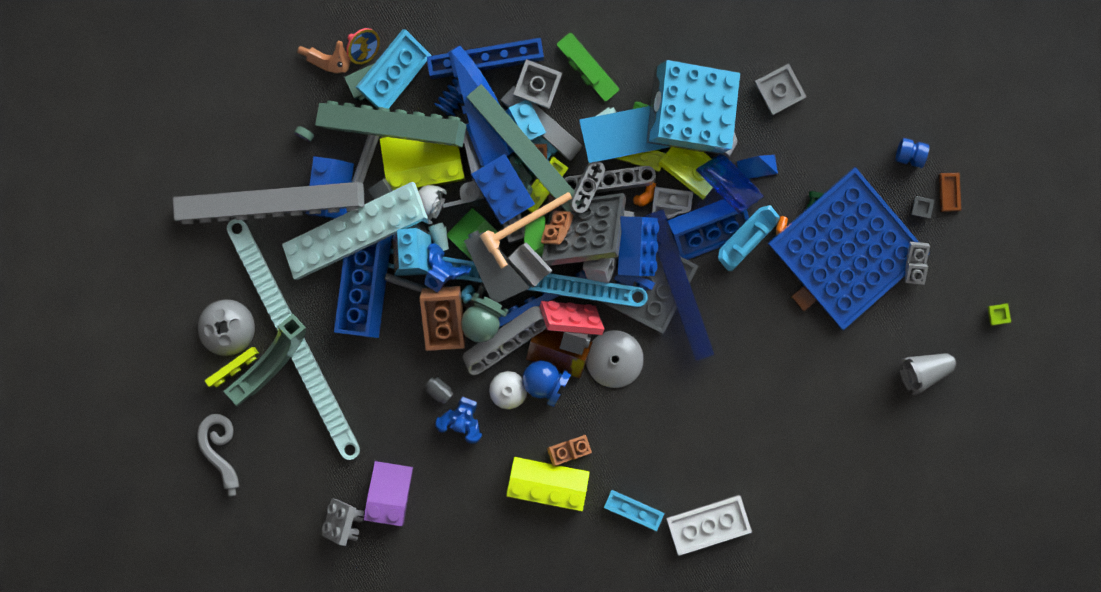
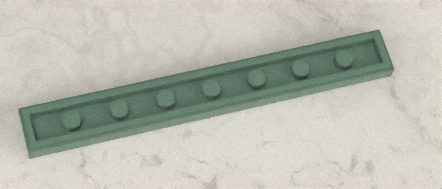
(520, 144)

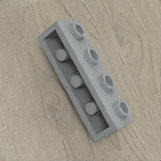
(602, 269)

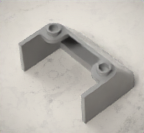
(469, 190)

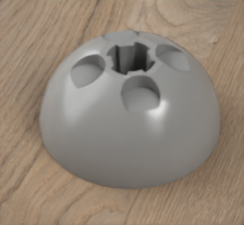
(234, 333)

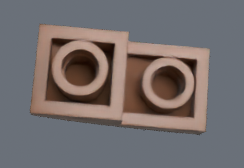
(558, 227)
(569, 450)

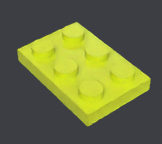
(683, 166)

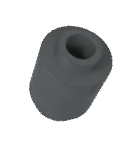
(438, 390)

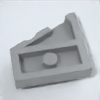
(672, 201)

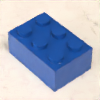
(502, 189)
(638, 246)

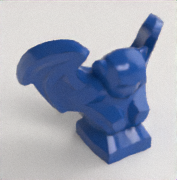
(442, 270)
(461, 420)

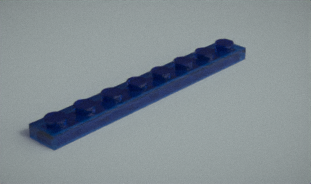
(681, 289)

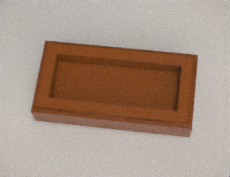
(950, 192)

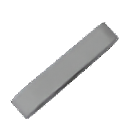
(586, 201)

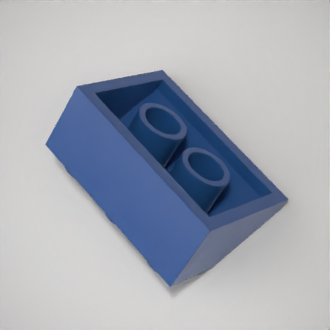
(330, 171)

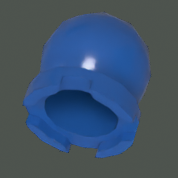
(543, 381)

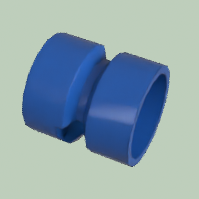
(912, 153)

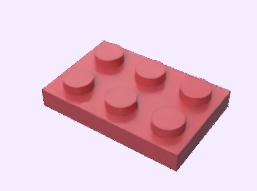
(571, 317)

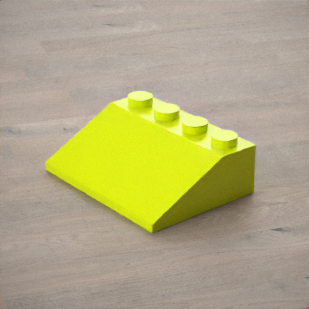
(420, 163)

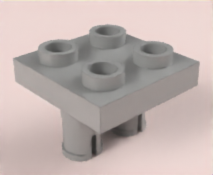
(339, 522)

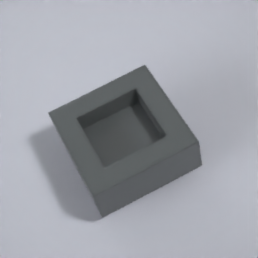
(922, 207)

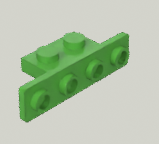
(587, 66)

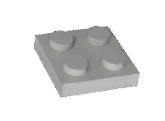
(780, 89)

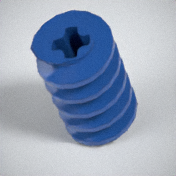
(451, 99)

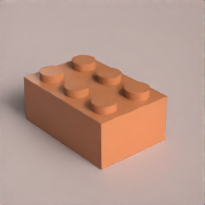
(442, 318)

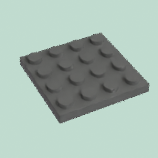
(591, 233)
(660, 302)

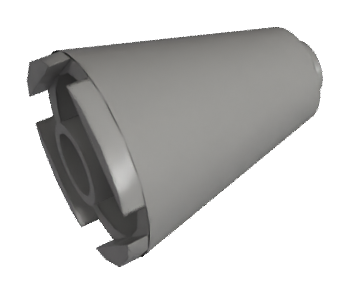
(926, 370)

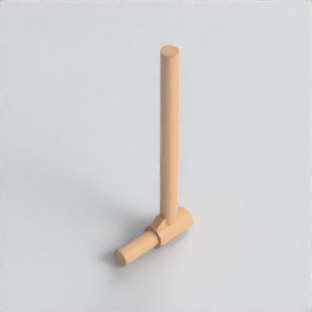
(492, 240)

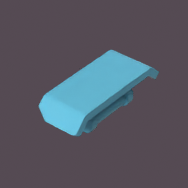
(748, 237)

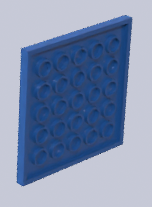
(846, 248)

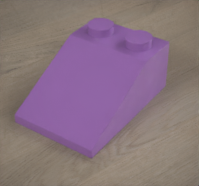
(388, 493)

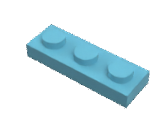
(634, 510)

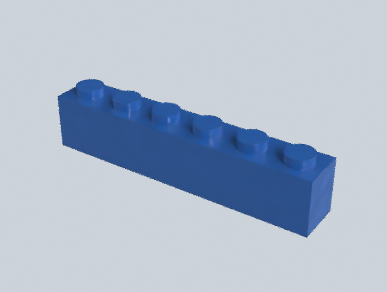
(490, 57)

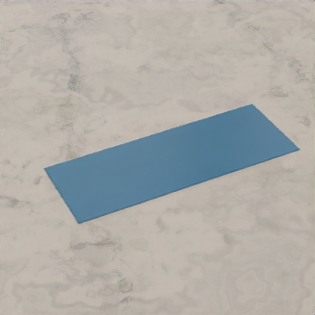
(617, 134)

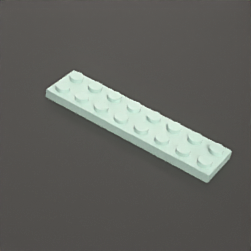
(354, 231)

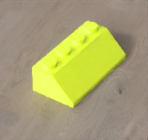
(548, 484)

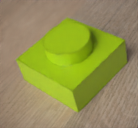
(999, 314)

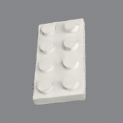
(709, 525)

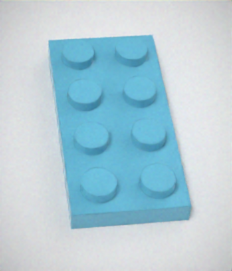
(393, 70)

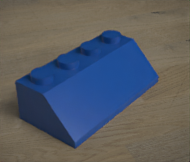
(706, 228)

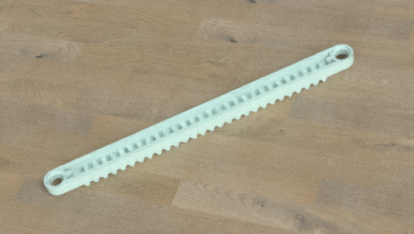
(303, 357)

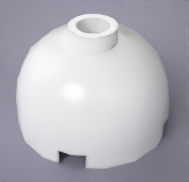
(432, 201)
(507, 390)

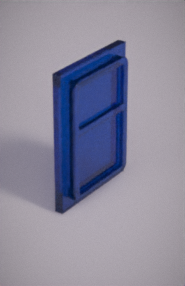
(730, 183)

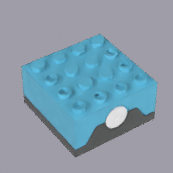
(693, 107)

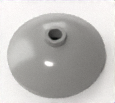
(600, 359)

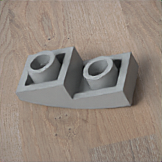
(917, 263)

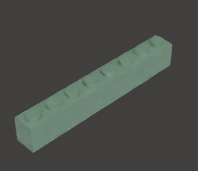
(391, 124)

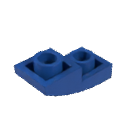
(629, 280)

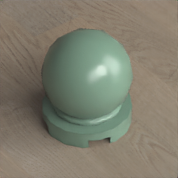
(481, 321)

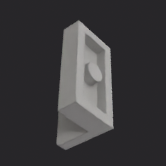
(529, 264)

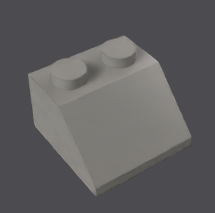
(537, 84)

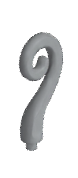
(228, 473)

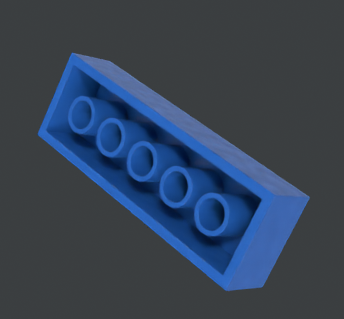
(363, 290)

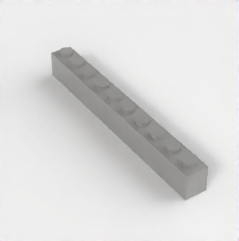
(269, 201)

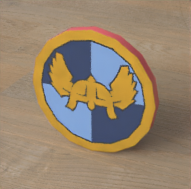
(363, 46)

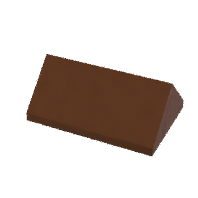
(546, 348)

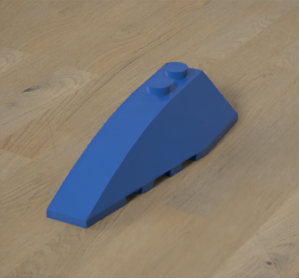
(483, 137)

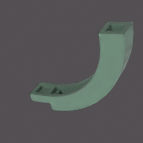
(285, 344)

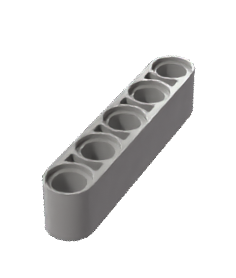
(555, 134)
(618, 176)
(505, 341)

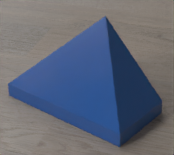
(758, 166)

